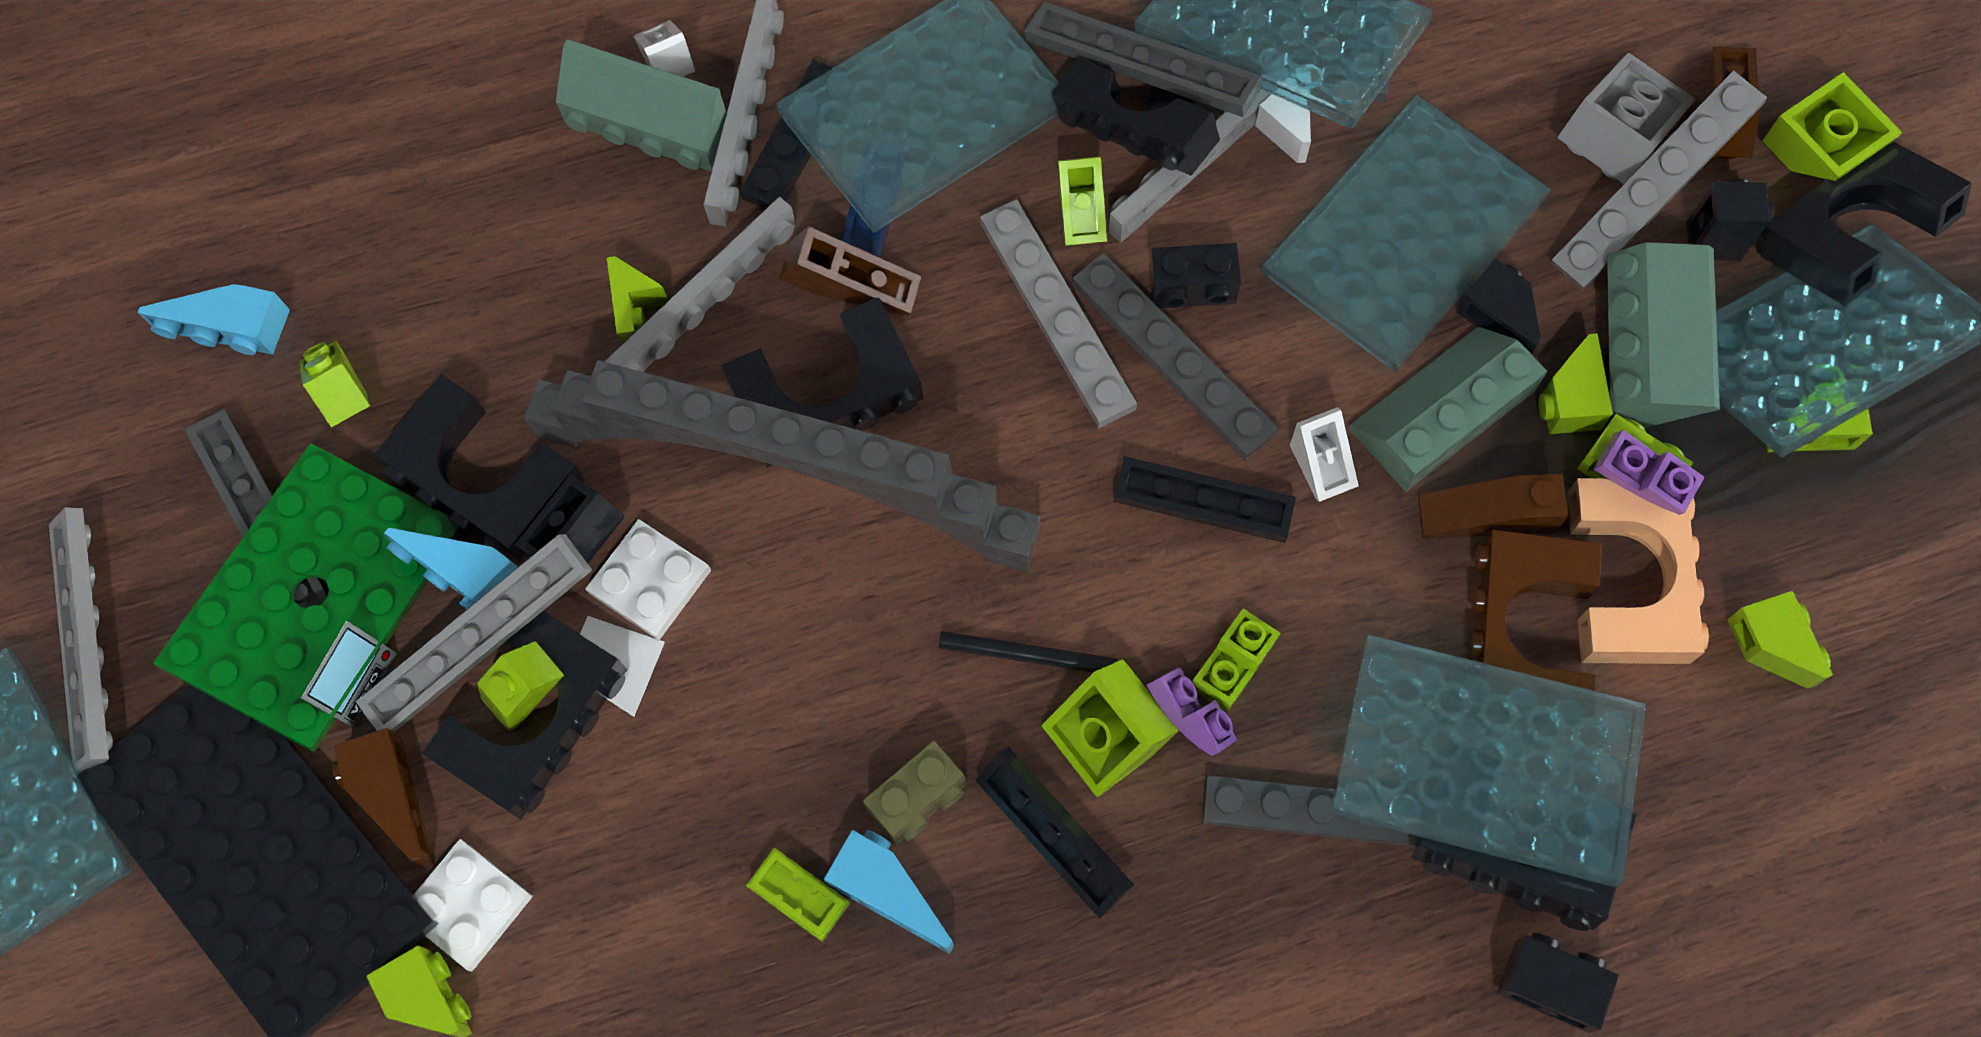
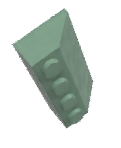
(640, 106)
(1662, 332)
(1448, 404)

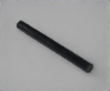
(1023, 652)

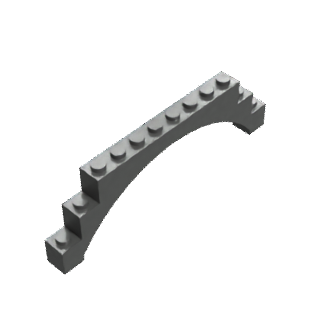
(895, 473)

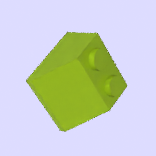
(1830, 131)
(1109, 727)

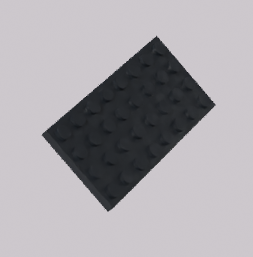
(256, 860)

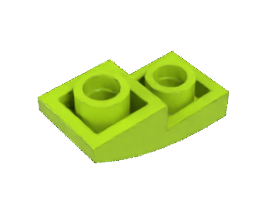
(1235, 660)

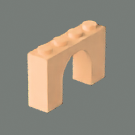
(1650, 634)

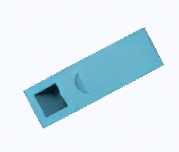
(228, 315)
(461, 565)

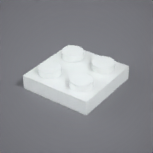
(648, 579)
(470, 903)

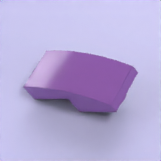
(1651, 476)
(1204, 726)

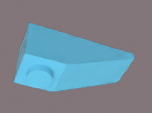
(878, 881)

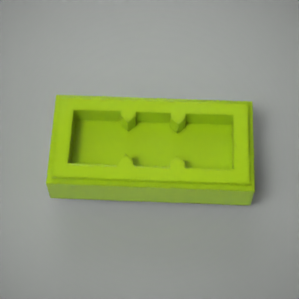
(798, 894)

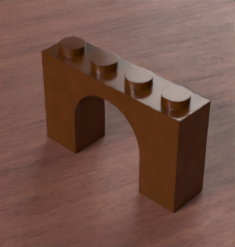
(1524, 565)

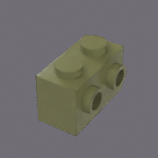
(916, 793)

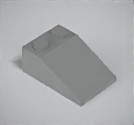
(1625, 118)

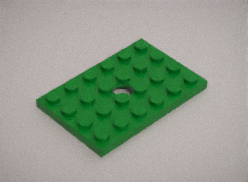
(247, 633)

